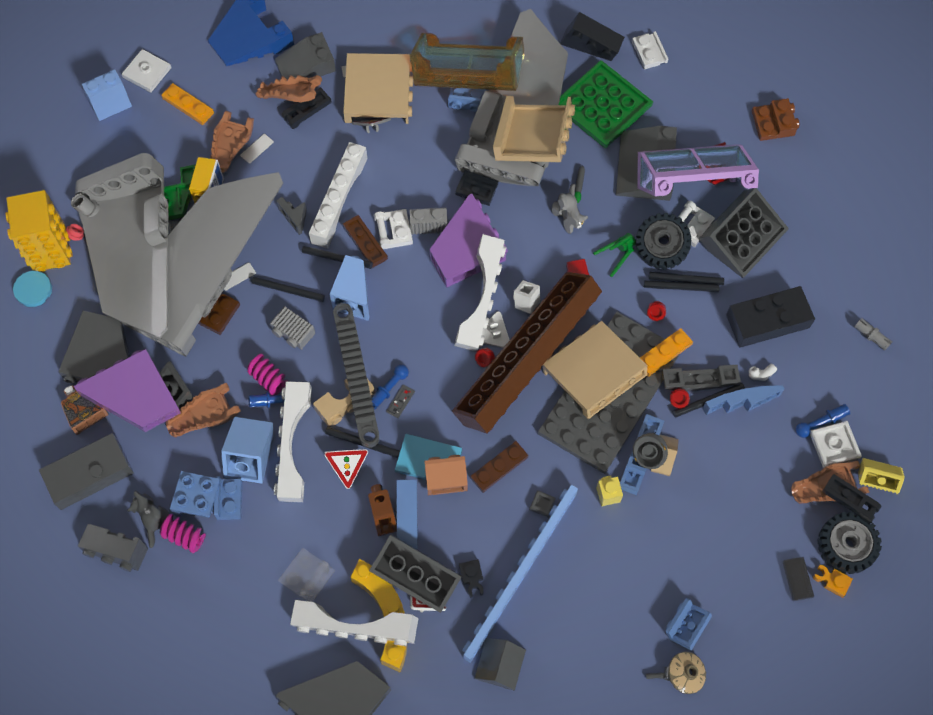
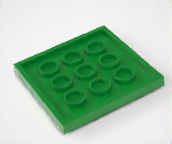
(605, 103)

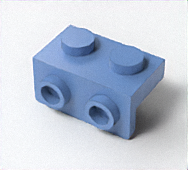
(687, 624)

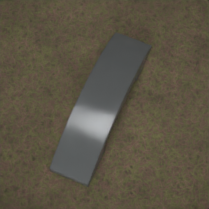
(701, 379)

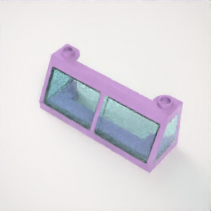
(664, 167)

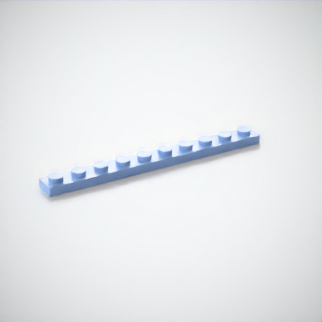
(515, 579)

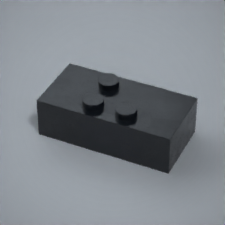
(770, 316)

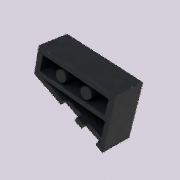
(592, 38)

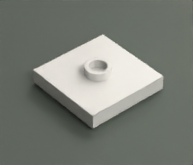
(146, 70)
(835, 444)

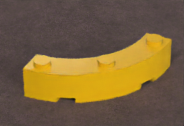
(389, 602)

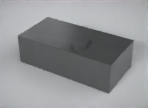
(86, 471)

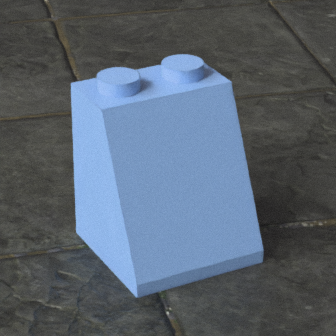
(106, 95)
(351, 287)
(247, 449)

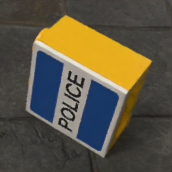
(205, 175)

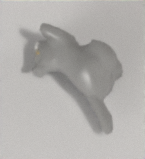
(567, 208)

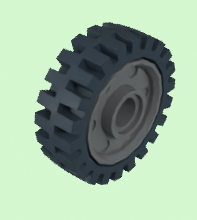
(660, 254)

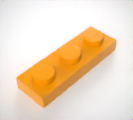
(187, 104)
(666, 351)

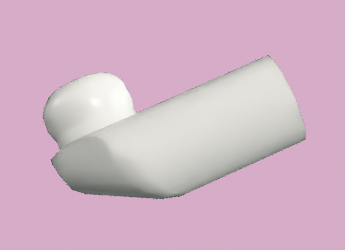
(762, 375)

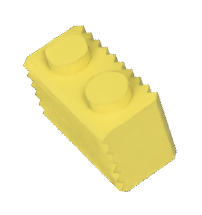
(880, 475)

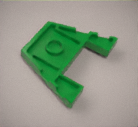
(179, 194)

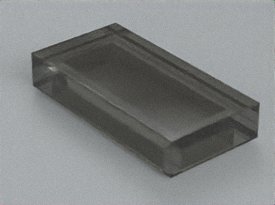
(798, 579)

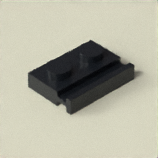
(478, 185)

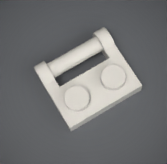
(699, 223)
(399, 227)

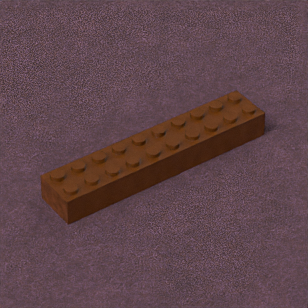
(527, 352)

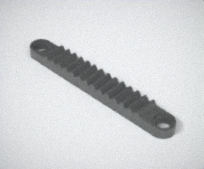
(356, 375)

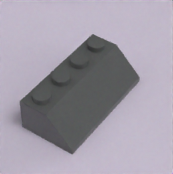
(415, 573)

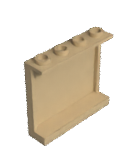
(378, 86)
(533, 132)
(595, 368)

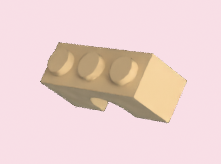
(332, 409)

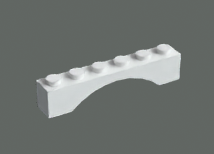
(329, 212)
(488, 255)
(297, 401)
(393, 627)

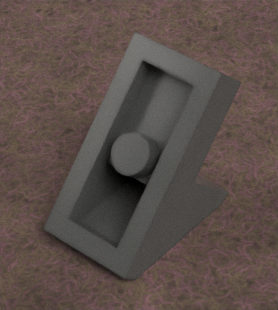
(294, 216)

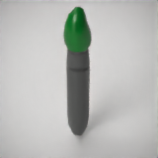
(579, 183)

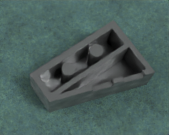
(113, 547)

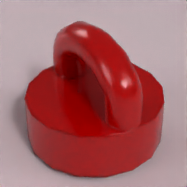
(656, 310)
(484, 357)
(679, 398)

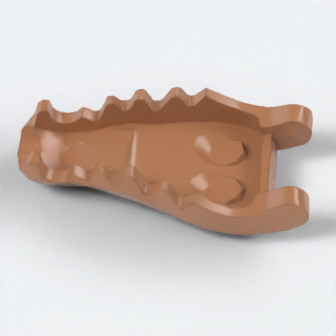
(292, 89)
(229, 139)
(204, 411)
(811, 488)

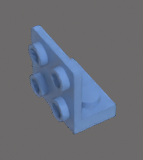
(194, 495)

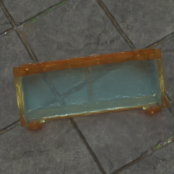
(467, 65)

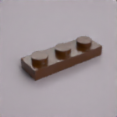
(365, 241)
(499, 466)

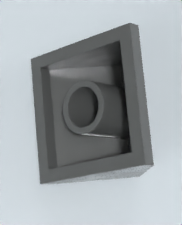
(175, 385)
(500, 663)

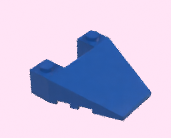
(245, 36)

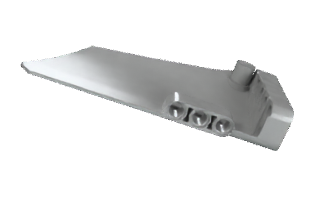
(538, 85)
(128, 240)
(205, 249)

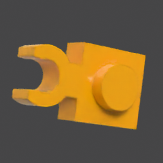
(835, 581)

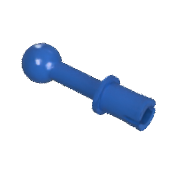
(382, 393)
(264, 400)
(803, 429)

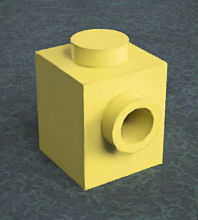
(609, 490)

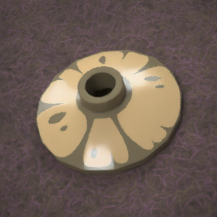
(680, 676)

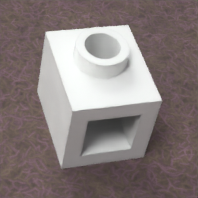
(527, 296)

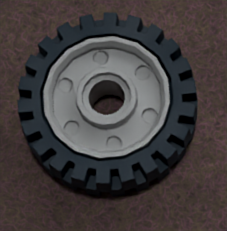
(840, 555)

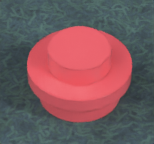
(75, 232)

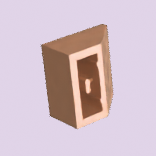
(446, 475)

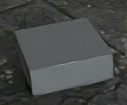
(542, 503)

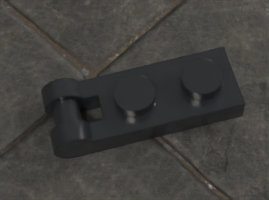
(306, 109)
(851, 498)

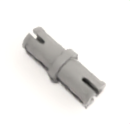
(873, 334)

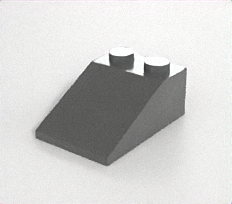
(307, 58)

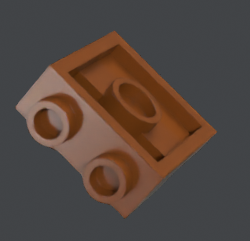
(775, 120)

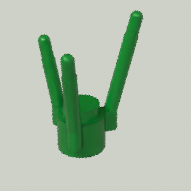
(623, 243)

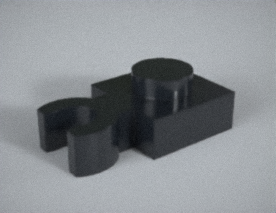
(471, 575)

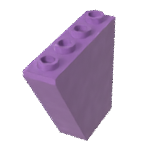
(458, 244)
(131, 392)

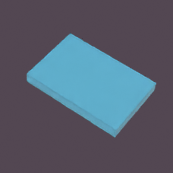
(417, 450)

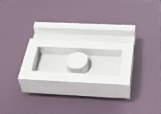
(649, 50)

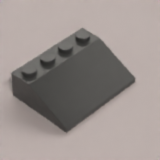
(638, 141)
(744, 232)

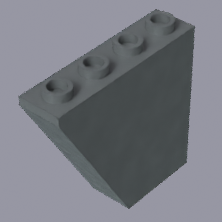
(94, 346)
(338, 692)

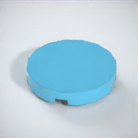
(32, 288)

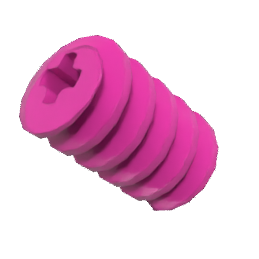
(266, 375)
(181, 534)

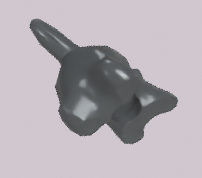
(151, 515)

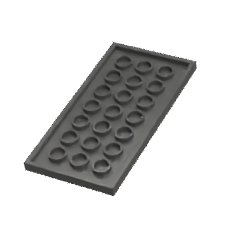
(604, 434)

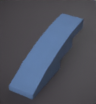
(748, 397)
(634, 472)
(407, 512)

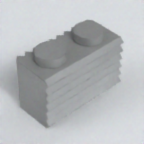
(428, 220)
(292, 328)

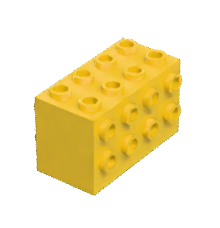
(38, 231)

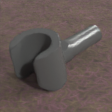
(665, 676)

